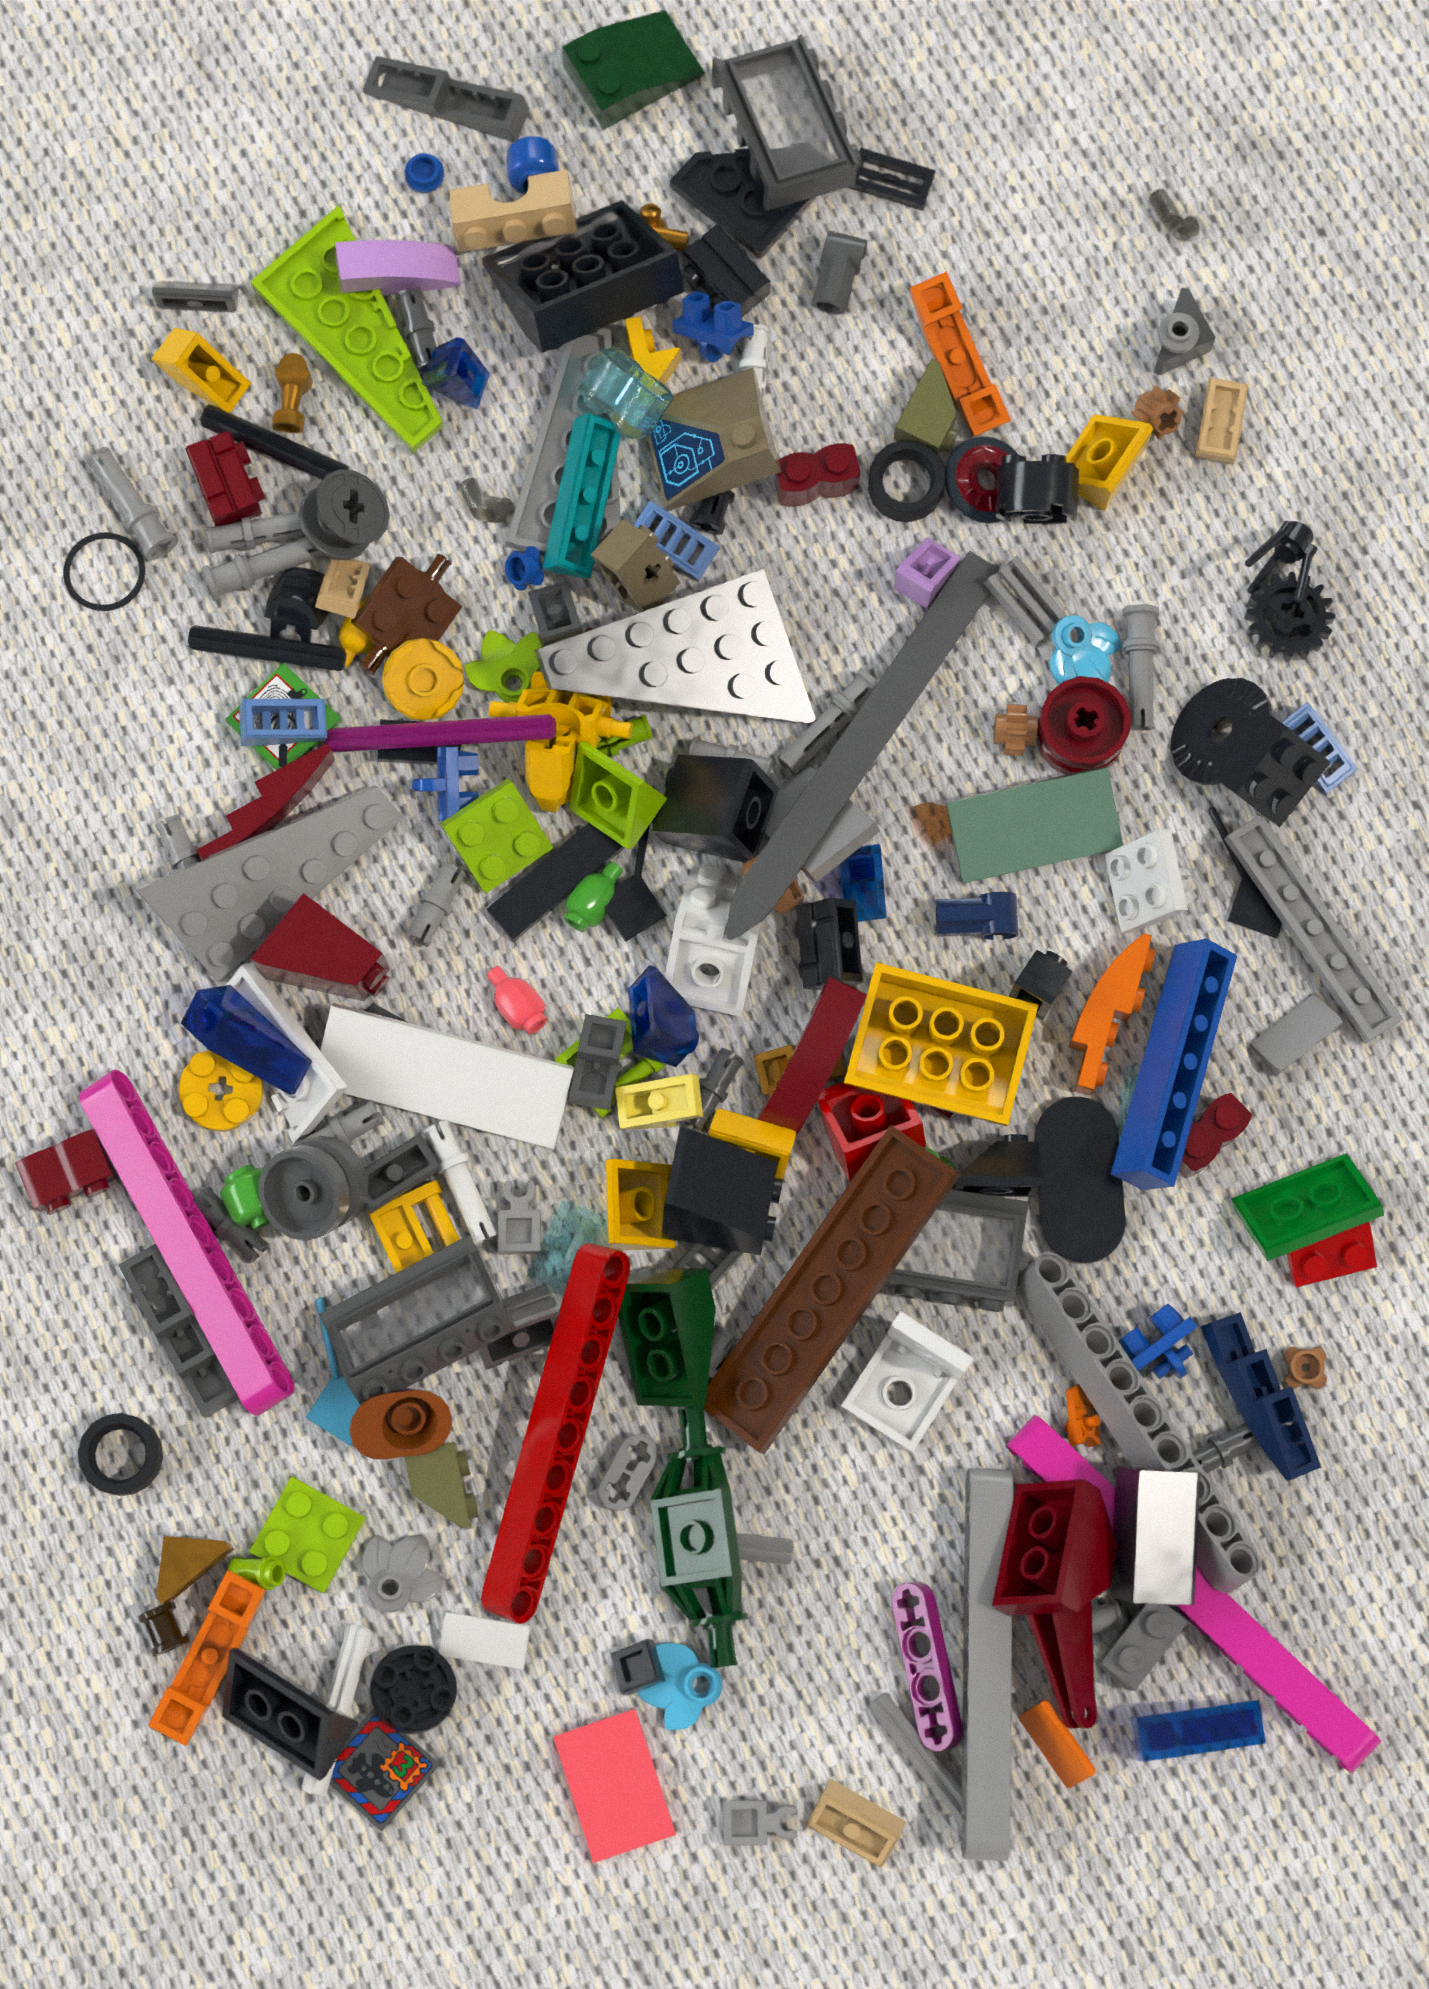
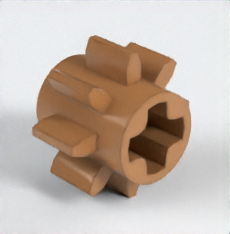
(1159, 410)
(1015, 729)

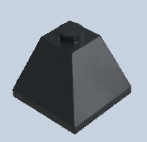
(1004, 1169)

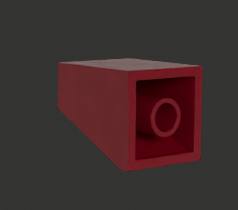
(321, 954)

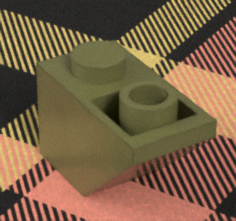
(439, 1483)

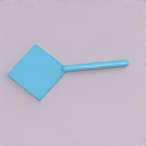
(336, 1402)

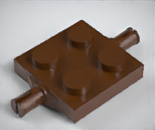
(405, 608)

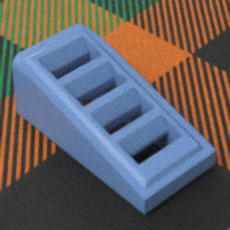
(668, 521)
(282, 735)
(1326, 740)

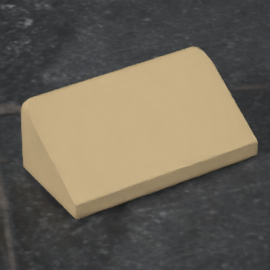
(856, 1823)

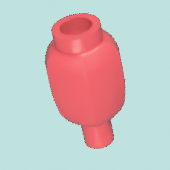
(517, 1002)

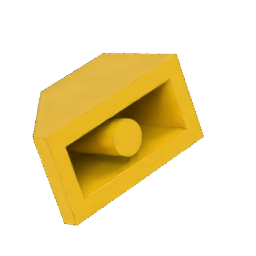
(201, 369)

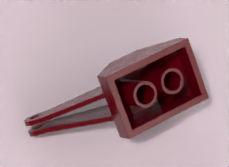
(1051, 1568)

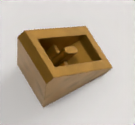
(185, 1562)

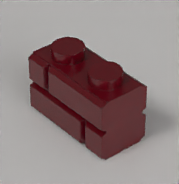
(224, 480)

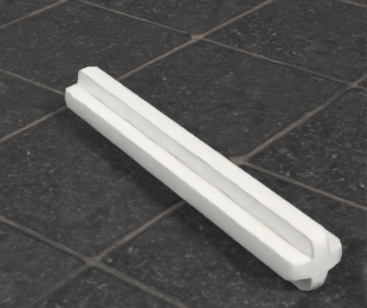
(342, 1689)

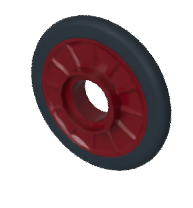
(962, 472)

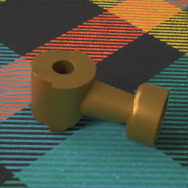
(294, 381)

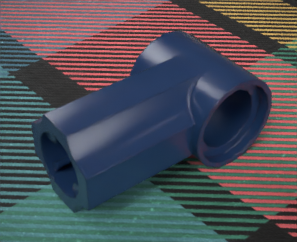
(985, 916)

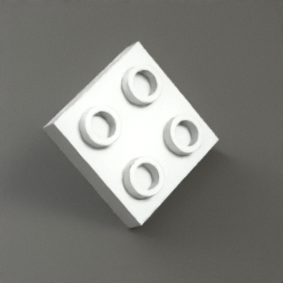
(1147, 881)

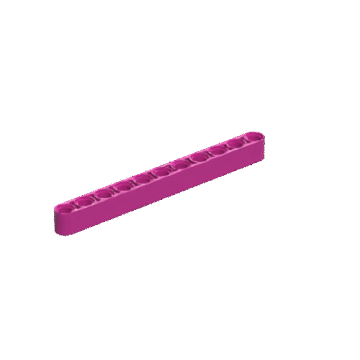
(1222, 1618)

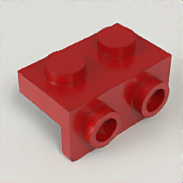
(1333, 1257)

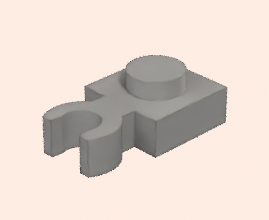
(519, 1227)
(748, 1822)

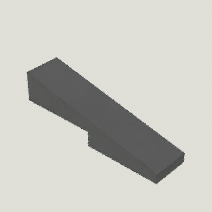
(460, 102)

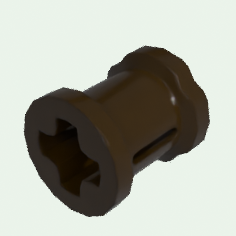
(163, 1629)

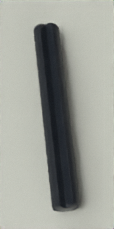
(270, 443)
(267, 648)

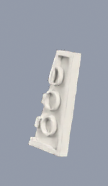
(321, 1083)

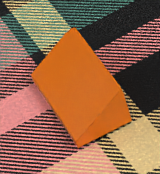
(1057, 1743)

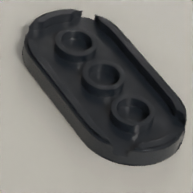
(1078, 1195)

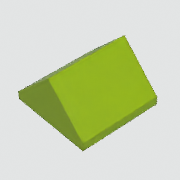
(612, 797)

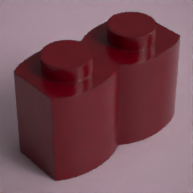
(827, 474)
(1214, 1130)
(65, 1172)

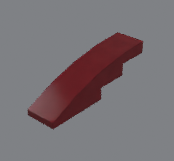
(279, 796)

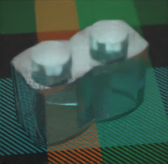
(625, 393)

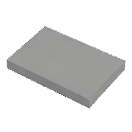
(845, 836)

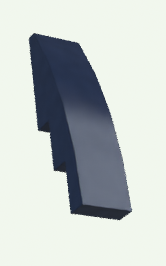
(1266, 1408)

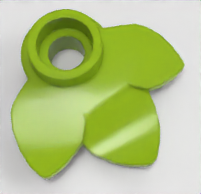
(502, 662)

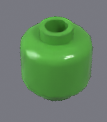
(242, 1197)

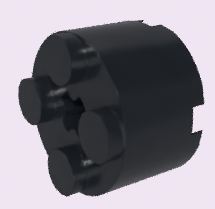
(1037, 490)

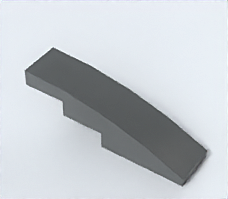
(178, 1330)

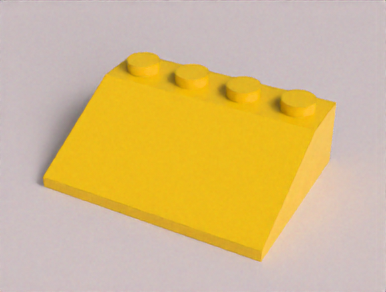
(941, 1044)

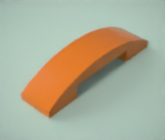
(955, 351)
(207, 1659)

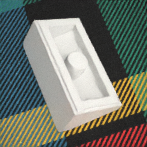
(484, 1640)

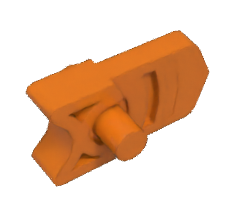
(1082, 1423)

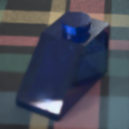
(660, 1019)

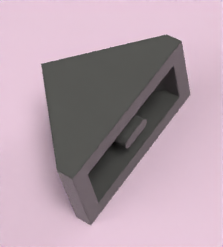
(1169, 360)

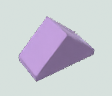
(925, 572)

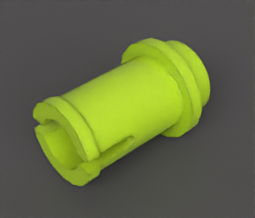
(264, 1572)

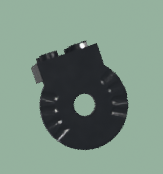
(1259, 757)

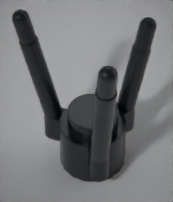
(1291, 544)

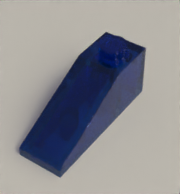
(245, 1037)
(1198, 1730)

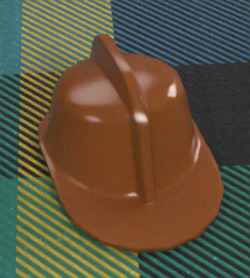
(400, 1424)

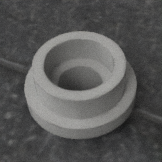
(1176, 343)

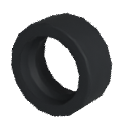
(903, 510)
(93, 1436)

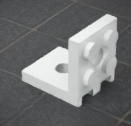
(702, 938)
(921, 1361)

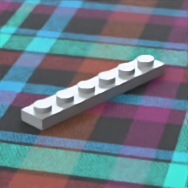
(1313, 929)

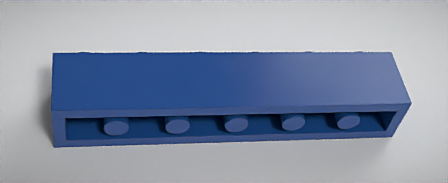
(1174, 1065)

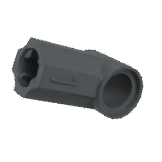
(839, 264)

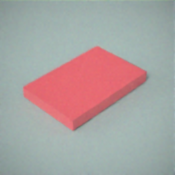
(614, 1785)

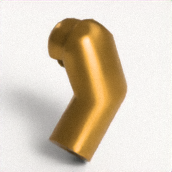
(676, 238)

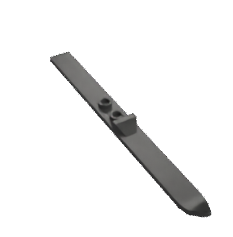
(859, 746)

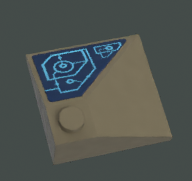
(713, 440)

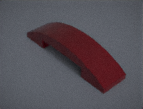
(814, 1056)

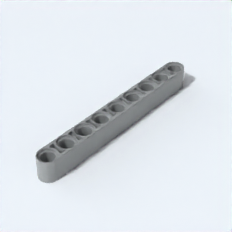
(1132, 1410)
(986, 1671)

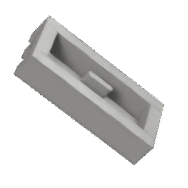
(1036, 589)

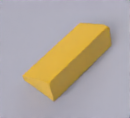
(754, 1136)

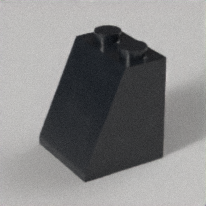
(716, 806)
(720, 1195)

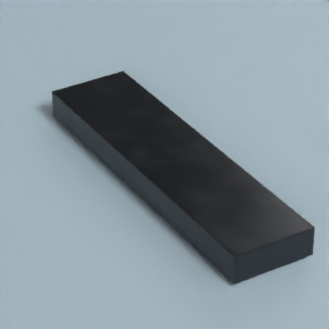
(553, 880)

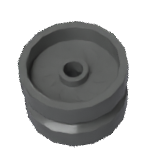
(314, 1187)

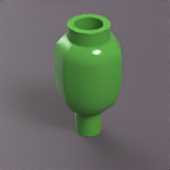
(590, 897)

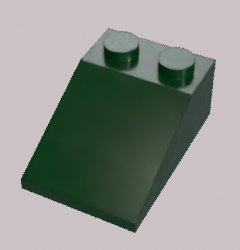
(629, 65)
(668, 1335)

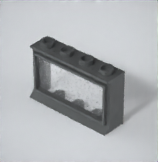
(787, 122)
(966, 1252)
(417, 1321)

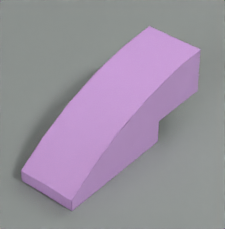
(395, 266)

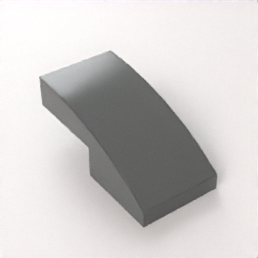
(597, 1062)

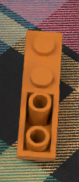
(1112, 997)

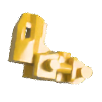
(578, 719)

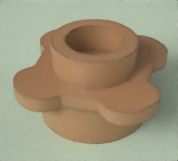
(1314, 1359)

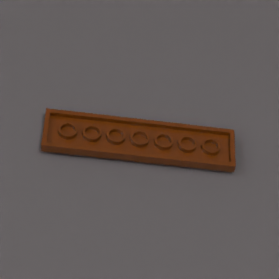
(828, 1289)

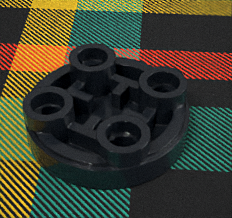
(413, 1689)

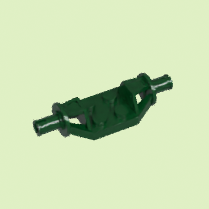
(699, 1538)

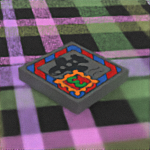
(380, 1770)

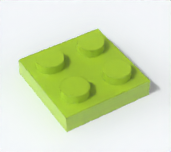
(496, 835)
(308, 1534)

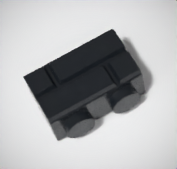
(724, 271)
(828, 942)

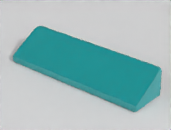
(582, 496)

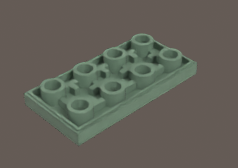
(1034, 824)

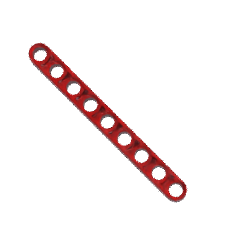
(555, 1432)

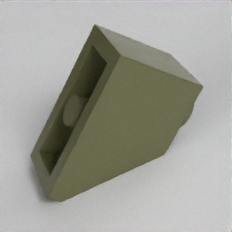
(929, 413)

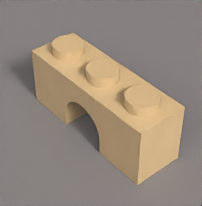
(540, 213)

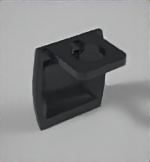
(294, 602)

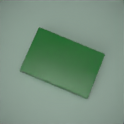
(1307, 1207)

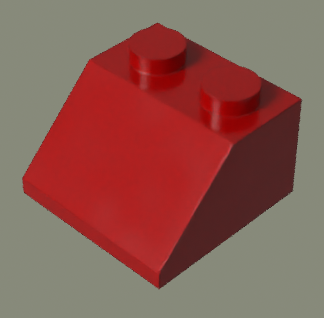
(859, 1119)

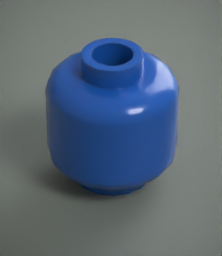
(530, 157)

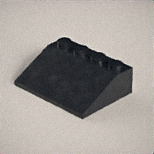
(603, 276)

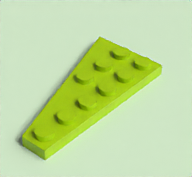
(349, 330)

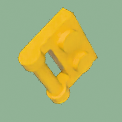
(402, 1231)

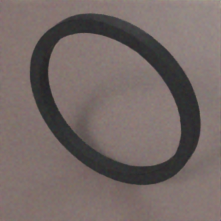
(108, 607)

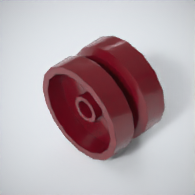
(1103, 729)

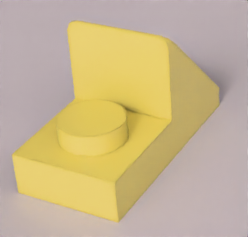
(659, 1102)

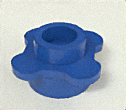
(524, 568)

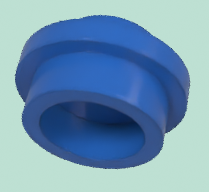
(424, 173)

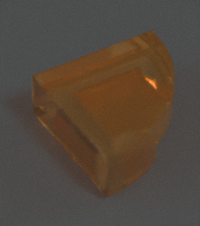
(934, 820)

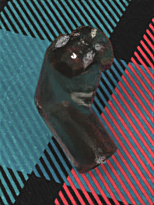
(1168, 214)

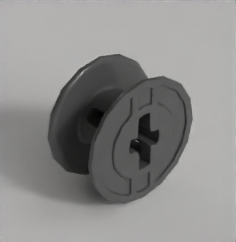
(344, 514)

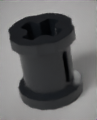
(708, 521)

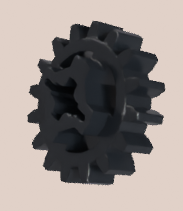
(1304, 622)

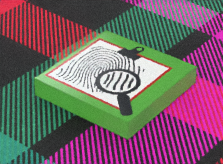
(284, 685)

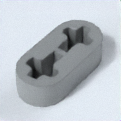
(637, 1477)

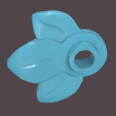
(1088, 654)
(677, 1692)

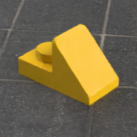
(642, 350)

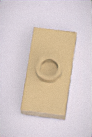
(1221, 420)
(343, 586)

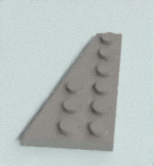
(543, 477)
(243, 892)

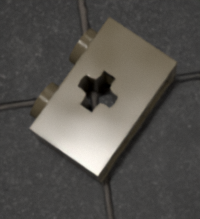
(636, 566)

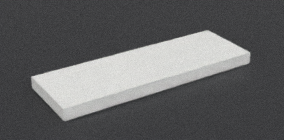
(447, 1076)

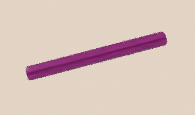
(441, 733)

